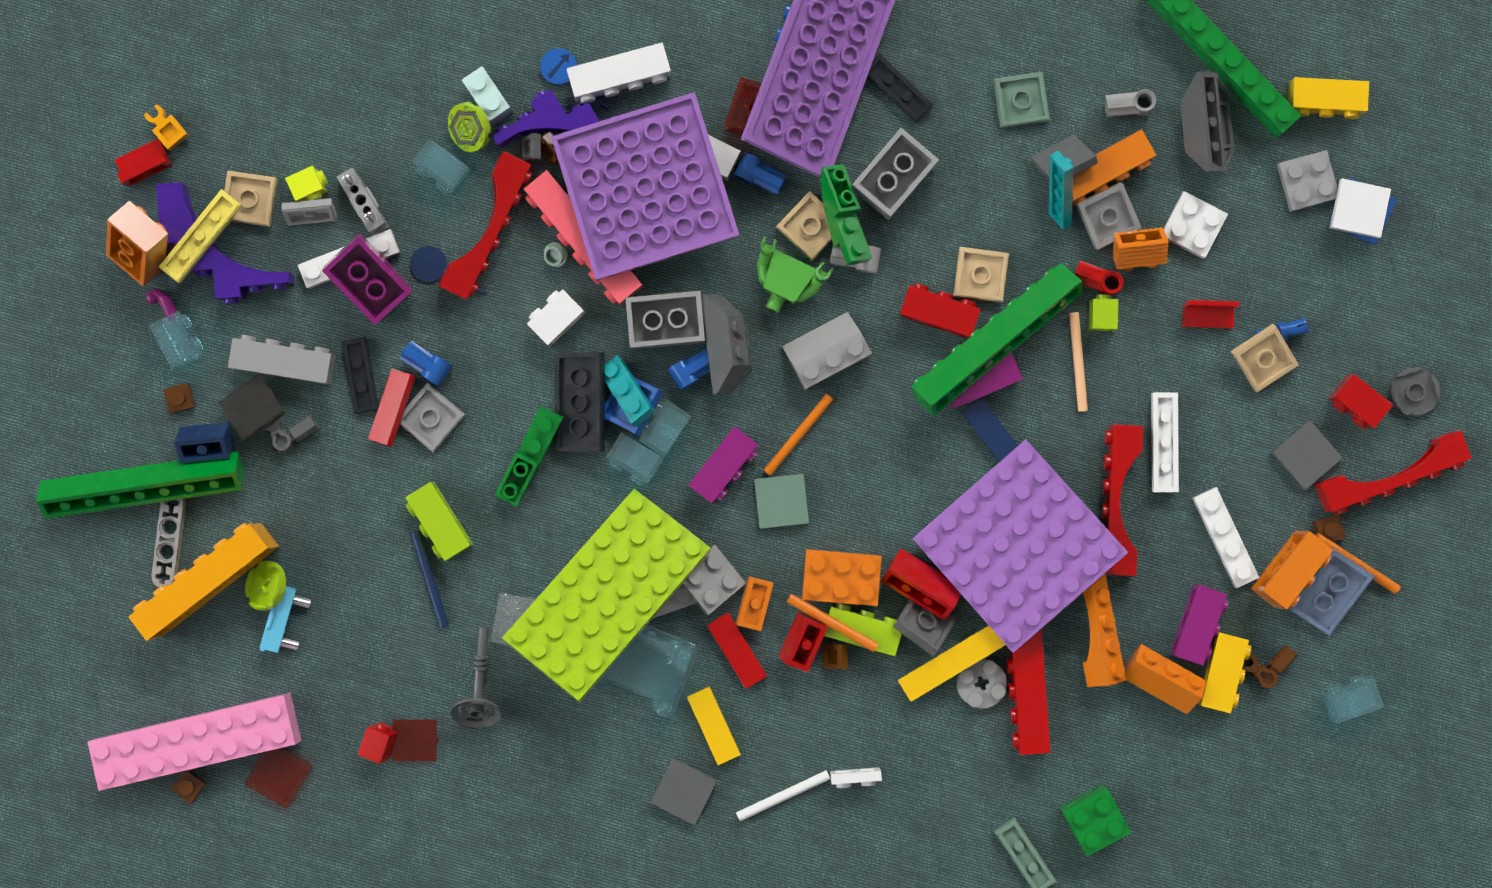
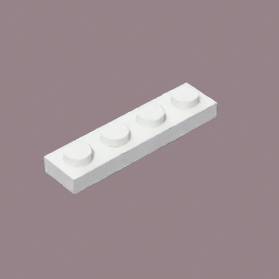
(312, 269)
(1164, 442)
(1225, 537)

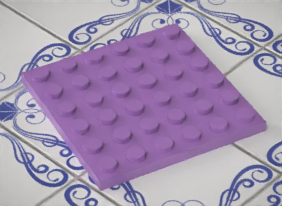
(645, 186)
(1020, 545)

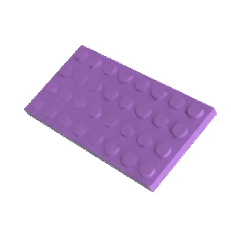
(816, 80)

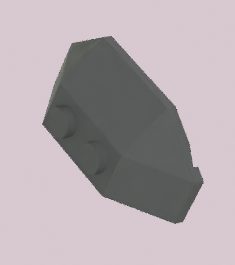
(1207, 123)
(726, 343)

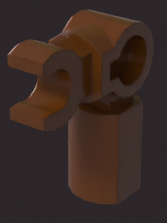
(1268, 676)

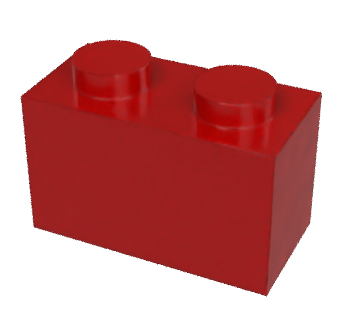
(1360, 402)
(802, 641)

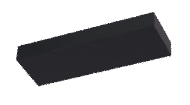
(898, 89)
(360, 375)

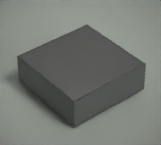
(531, 147)

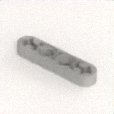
(173, 540)

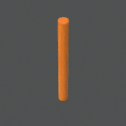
(798, 435)
(1379, 578)
(832, 622)

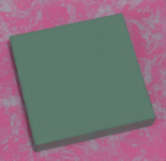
(1021, 100)
(781, 501)

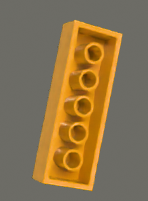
(203, 581)

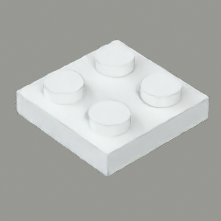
(1194, 224)

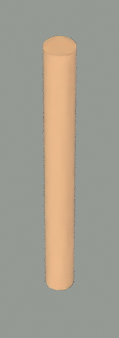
(1078, 361)

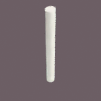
(783, 795)

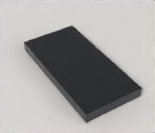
(580, 401)

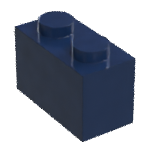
(204, 442)

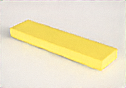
(200, 236)

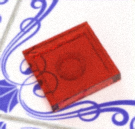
(278, 775)

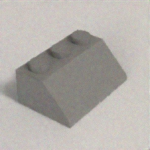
(826, 350)

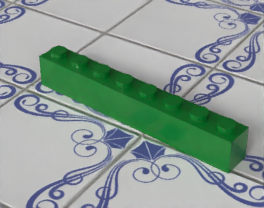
(1231, 65)
(996, 339)
(139, 486)

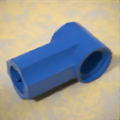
(754, 171)
(430, 366)
(690, 370)

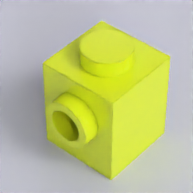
(307, 184)

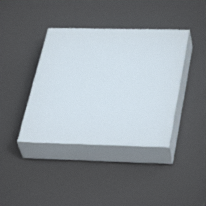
(1360, 208)

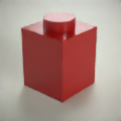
(378, 742)

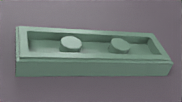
(1024, 855)

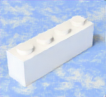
(619, 73)

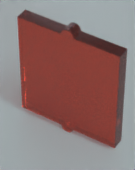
(415, 740)

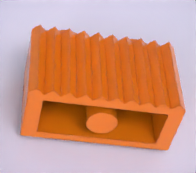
(1140, 248)

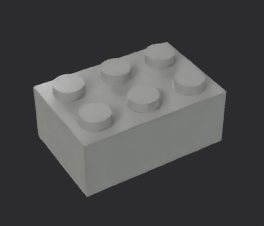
(894, 174)
(665, 320)

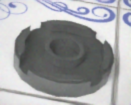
(1414, 391)

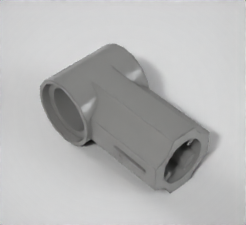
(1127, 104)
(869, 267)

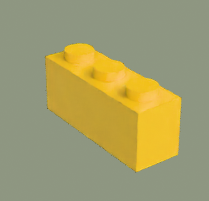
(1328, 97)
(1225, 672)

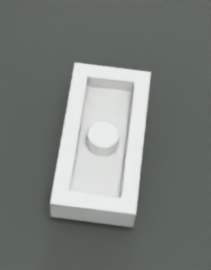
(866, 776)

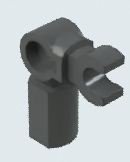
(284, 440)

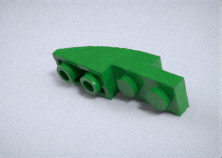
(841, 216)
(529, 456)

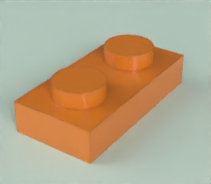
(754, 603)

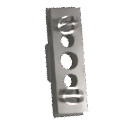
(373, 220)

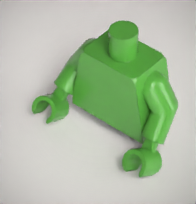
(787, 277)

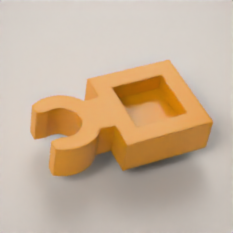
(167, 129)

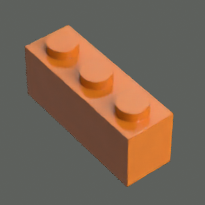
(1164, 679)

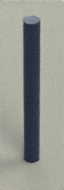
(429, 579)

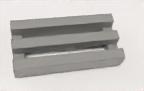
(309, 211)

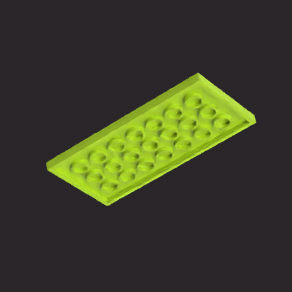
(606, 595)

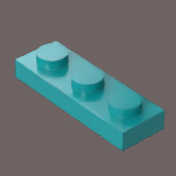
(627, 391)

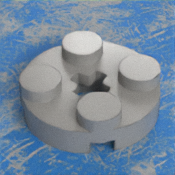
(994, 689)

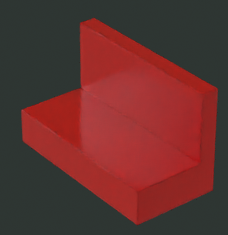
(142, 163)
(1209, 314)

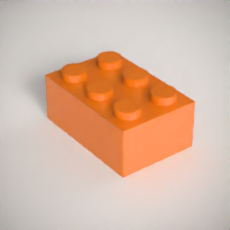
(136, 243)
(1292, 570)
(841, 577)

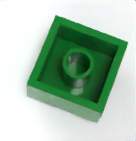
(1095, 820)

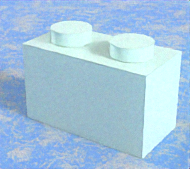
(487, 96)

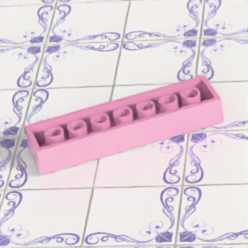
(194, 741)

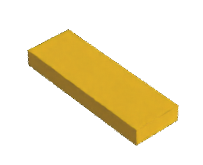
(713, 725)

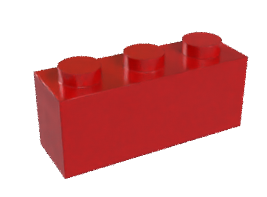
(939, 311)
(921, 584)

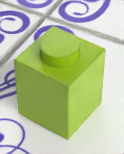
(1103, 313)

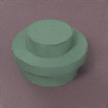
(555, 254)

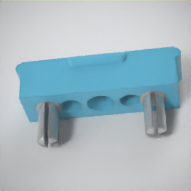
(277, 622)

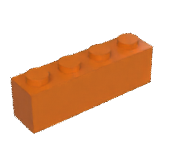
(1112, 165)

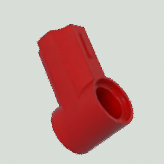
(1095, 277)

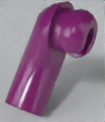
(162, 299)

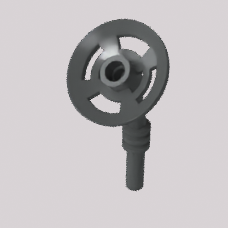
(477, 704)

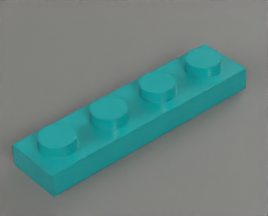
(1061, 189)

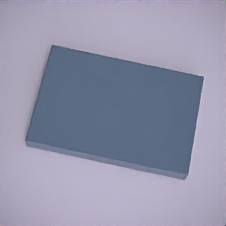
(1332, 592)

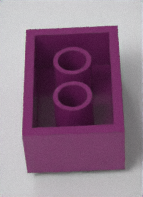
(367, 278)

